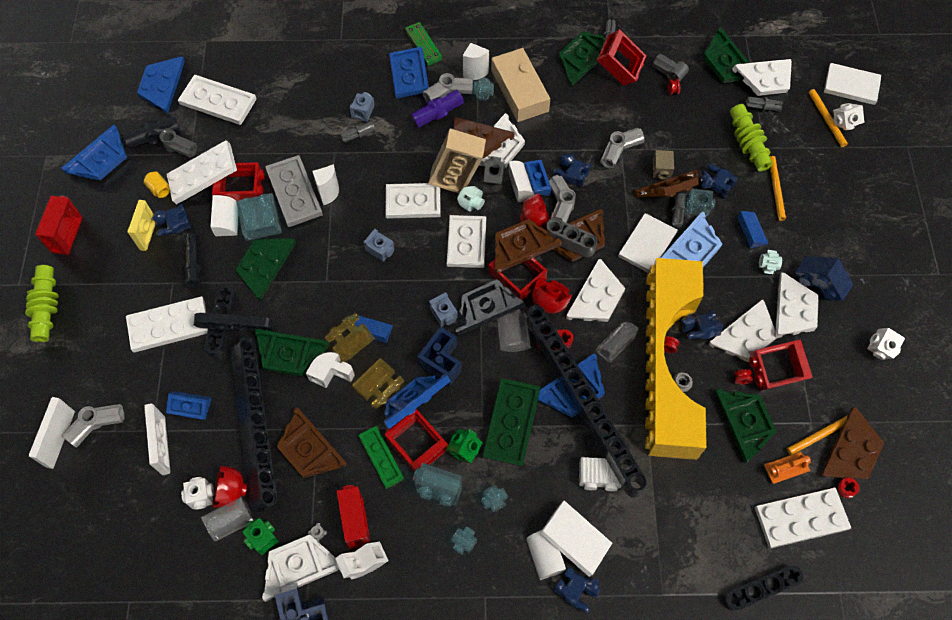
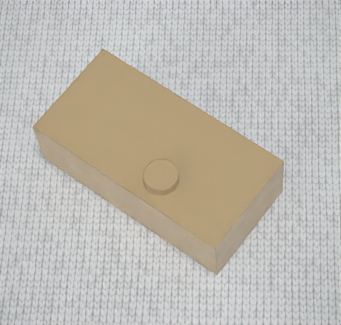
(520, 84)
(457, 161)

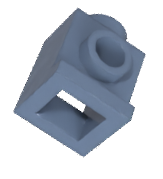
(362, 106)
(373, 246)
(437, 306)

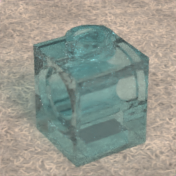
(695, 197)

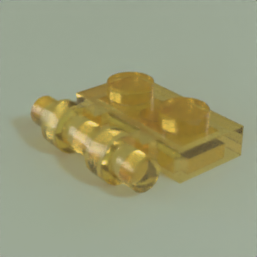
(352, 343)
(373, 379)

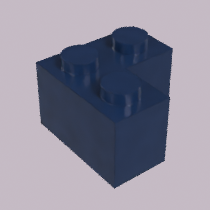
(827, 275)
(437, 356)
(291, 606)

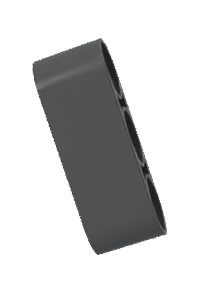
(575, 245)

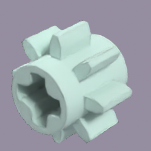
(770, 262)

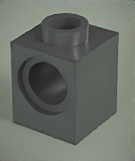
(494, 178)

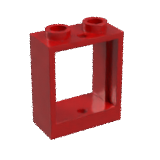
(620, 41)
(243, 170)
(59, 225)
(526, 292)
(798, 361)
(430, 455)
(353, 517)

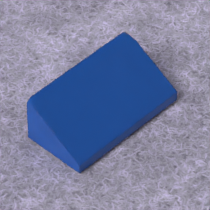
(538, 177)
(752, 229)
(378, 329)
(188, 405)

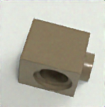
(663, 164)

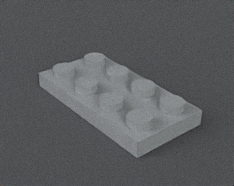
(293, 191)

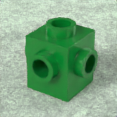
(464, 445)
(259, 535)

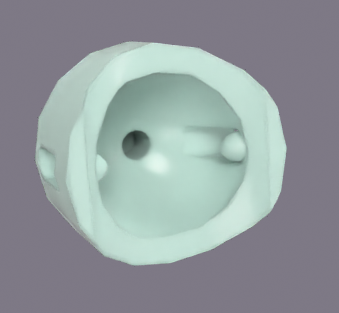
(473, 198)

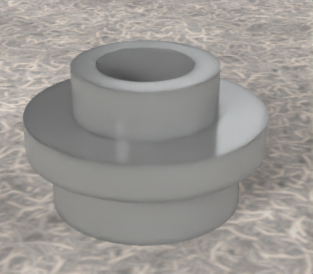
(683, 377)

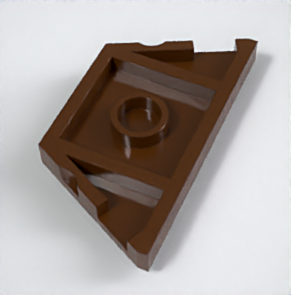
(493, 135)
(669, 187)
(590, 223)
(521, 244)
(307, 448)
(854, 449)

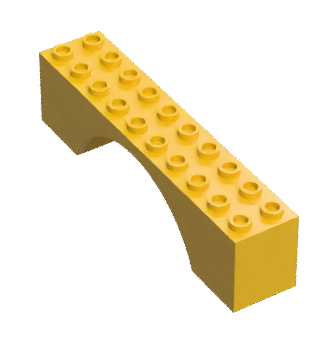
(674, 419)

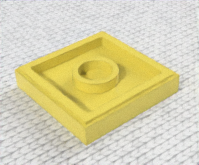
(142, 225)

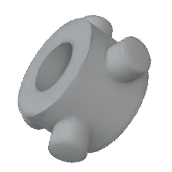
(317, 532)

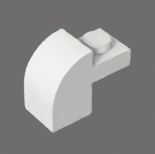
(326, 366)
(362, 561)

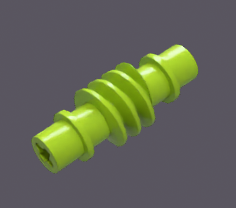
(751, 137)
(41, 303)

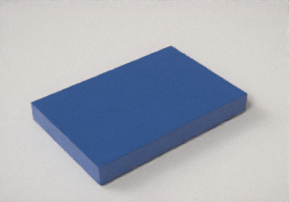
(409, 72)

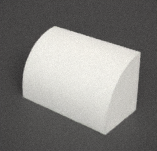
(475, 62)
(520, 180)
(326, 183)
(224, 216)
(545, 556)

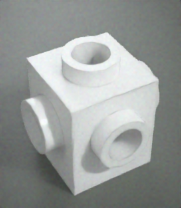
(848, 116)
(885, 344)
(204, 493)

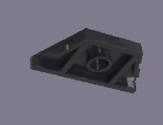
(486, 305)

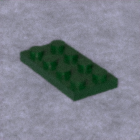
(511, 422)

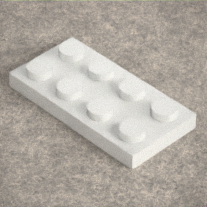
(217, 99)
(201, 172)
(165, 324)
(802, 518)

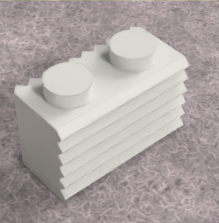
(597, 473)

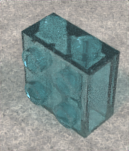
(259, 216)
(438, 484)

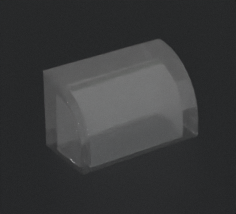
(513, 332)
(617, 341)
(227, 519)

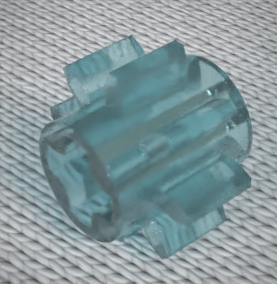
(483, 88)
(494, 498)
(464, 540)

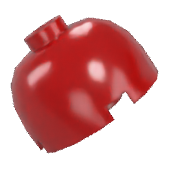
(535, 210)
(551, 296)
(228, 486)

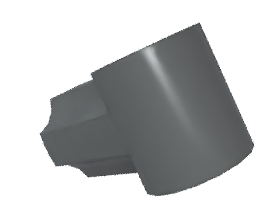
(670, 68)
(177, 143)

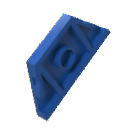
(161, 82)
(98, 157)
(411, 396)
(556, 396)

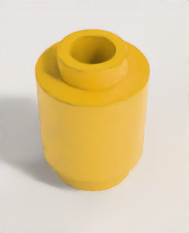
(157, 184)

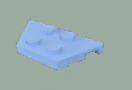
(696, 243)

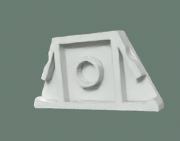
(767, 76)
(509, 147)
(598, 295)
(795, 307)
(747, 334)
(297, 563)

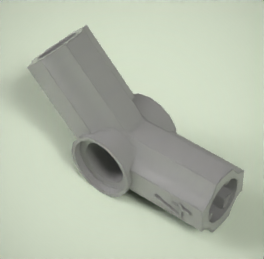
(447, 84)
(617, 143)
(562, 192)
(102, 416)

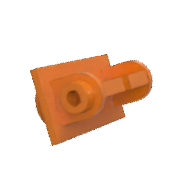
(788, 467)

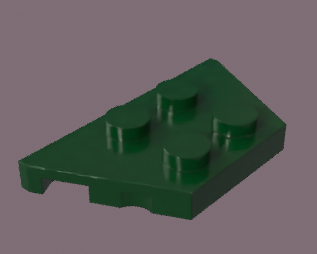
(581, 55)
(723, 56)
(263, 263)
(288, 352)
(747, 421)

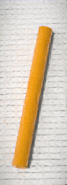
(827, 117)
(777, 190)
(816, 436)

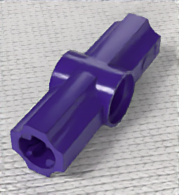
(437, 108)

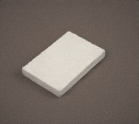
(852, 83)
(412, 200)
(466, 241)
(647, 242)
(49, 436)
(157, 439)
(576, 538)

